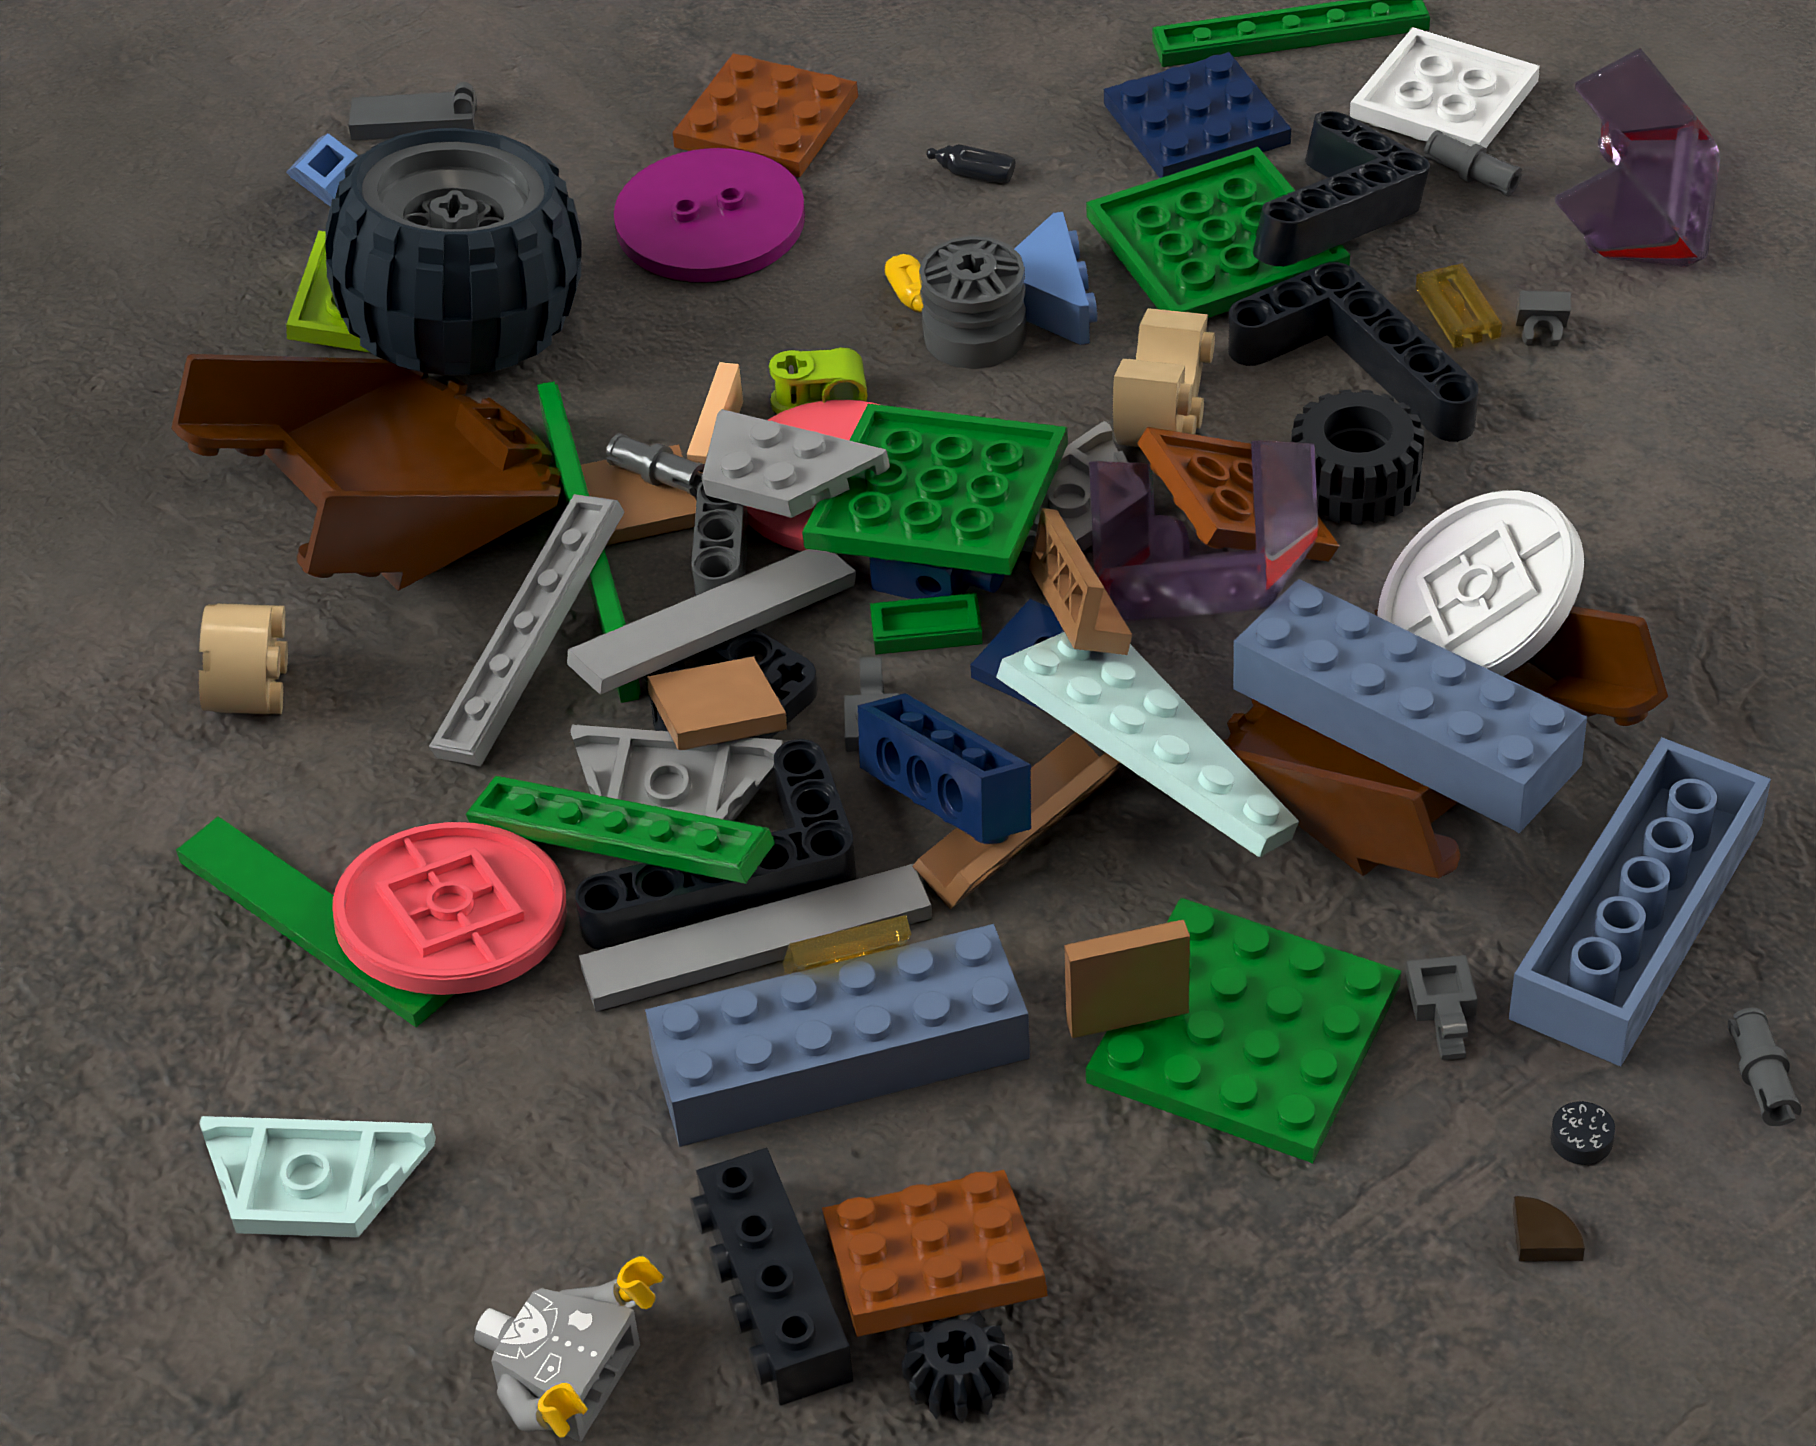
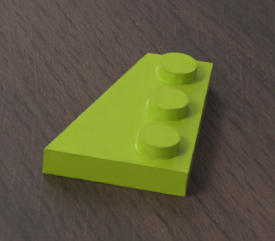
(314, 311)

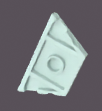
(311, 1172)

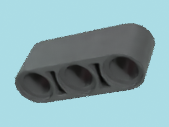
(718, 542)

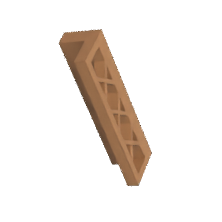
(1075, 589)
(1057, 786)

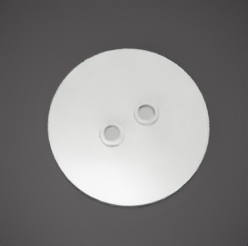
(1488, 579)

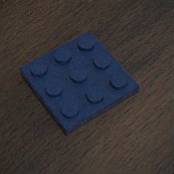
(1196, 114)

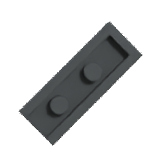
(401, 114)

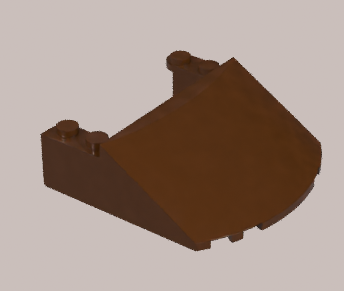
(385, 453)
(1382, 817)

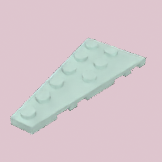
(1152, 731)

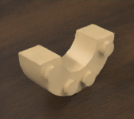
(1165, 377)

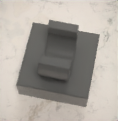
(1543, 309)

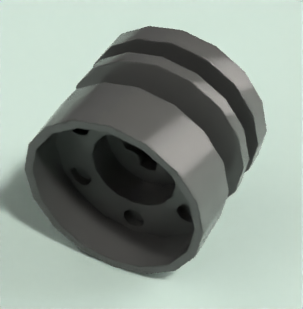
(973, 302)

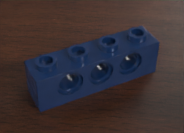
(945, 768)

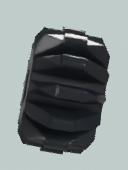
(957, 1365)

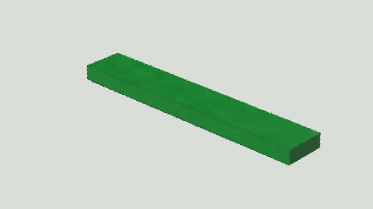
(1287, 29)
(623, 829)
(291, 906)

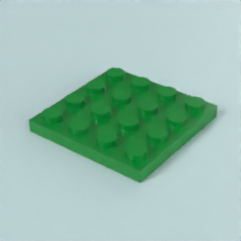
(1196, 232)
(953, 493)
(1265, 1038)

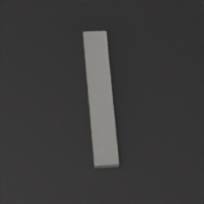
(709, 619)
(526, 630)
(747, 937)

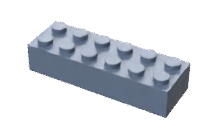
(1409, 704)
(1639, 901)
(838, 1034)

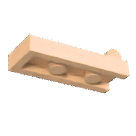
(723, 394)

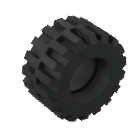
(1363, 454)

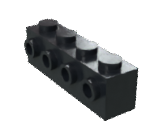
(773, 1277)

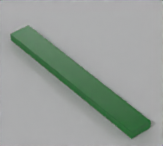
(573, 482)

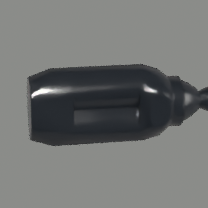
(975, 162)

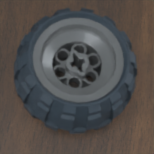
(453, 251)

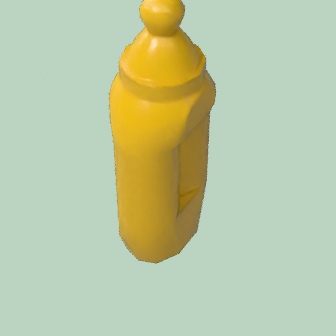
(904, 277)

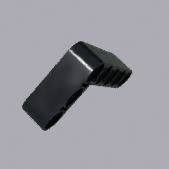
(1366, 188)
(1370, 330)
(806, 857)

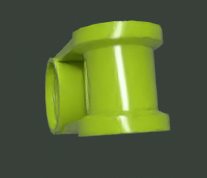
(816, 377)

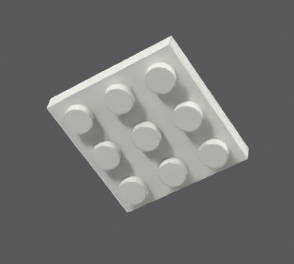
(1444, 87)

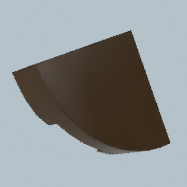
(1545, 1232)

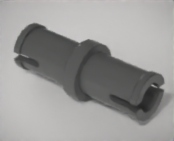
(1472, 163)
(655, 463)
(1764, 1067)

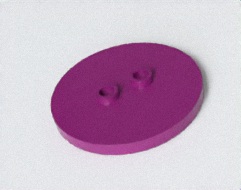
(709, 215)

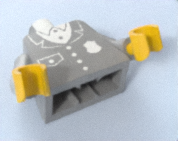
(567, 1349)

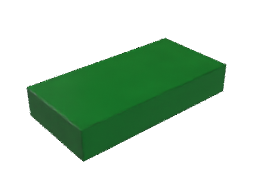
(926, 623)

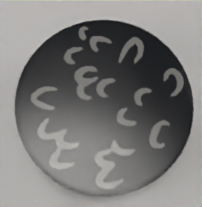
(1582, 1132)

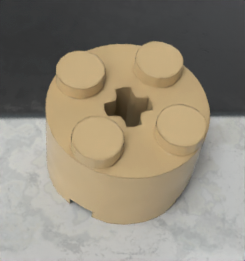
(242, 658)

